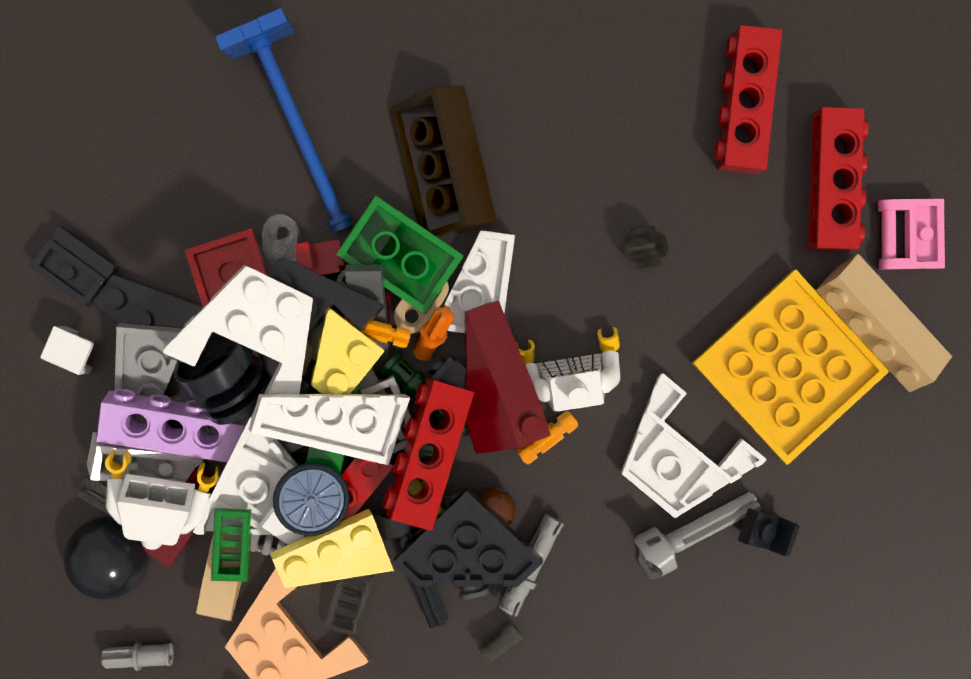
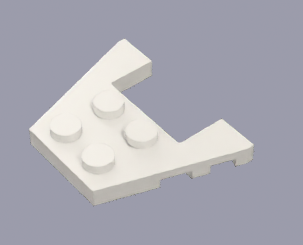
(256, 315)
(670, 466)

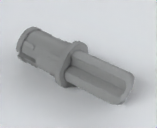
(138, 656)

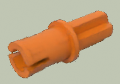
(433, 333)

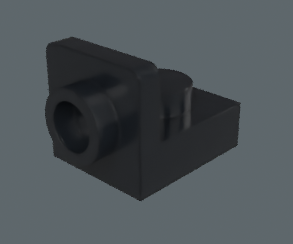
(449, 372)
(768, 532)

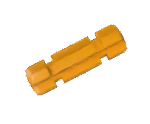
(384, 332)
(565, 423)

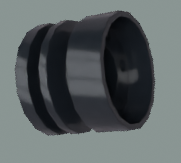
(224, 380)

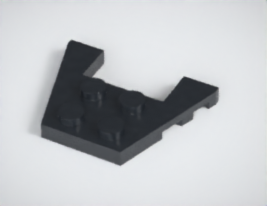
(325, 294)

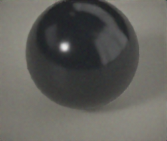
(103, 560)

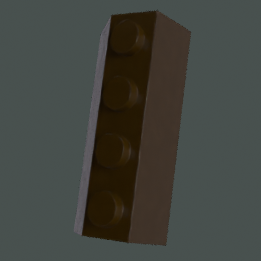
(443, 161)

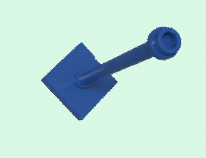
(258, 38)

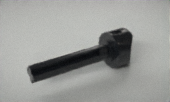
(427, 596)

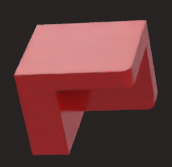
(320, 257)

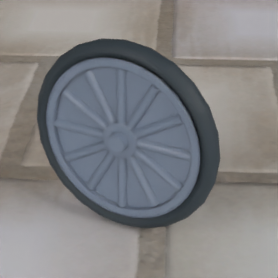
(310, 499)

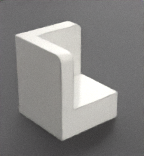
(68, 350)

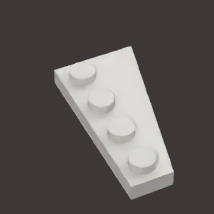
(339, 423)

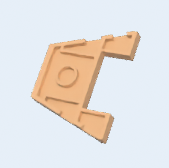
(275, 647)

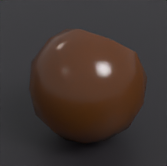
(500, 503)

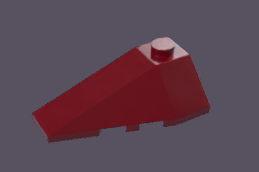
(505, 403)

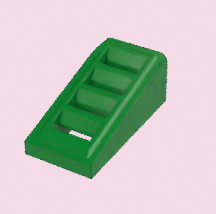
(233, 574)

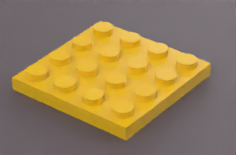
(790, 367)

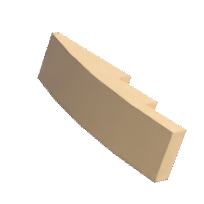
(219, 597)

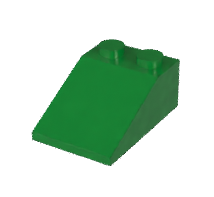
(411, 257)

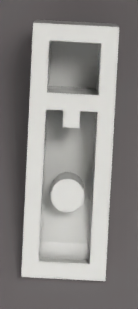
(143, 462)

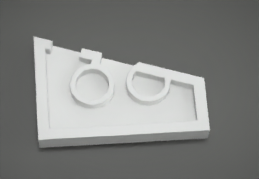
(482, 276)

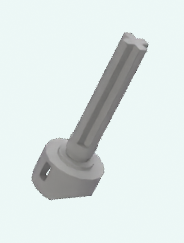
(661, 550)

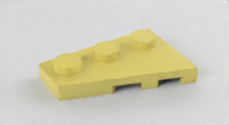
(341, 553)

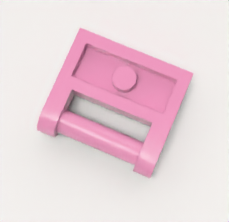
(922, 234)

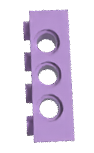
(120, 429)

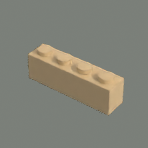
(884, 323)

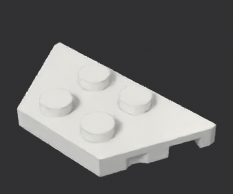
(248, 481)

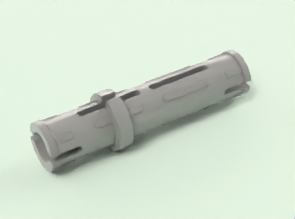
(542, 543)

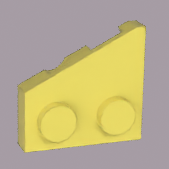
(342, 356)

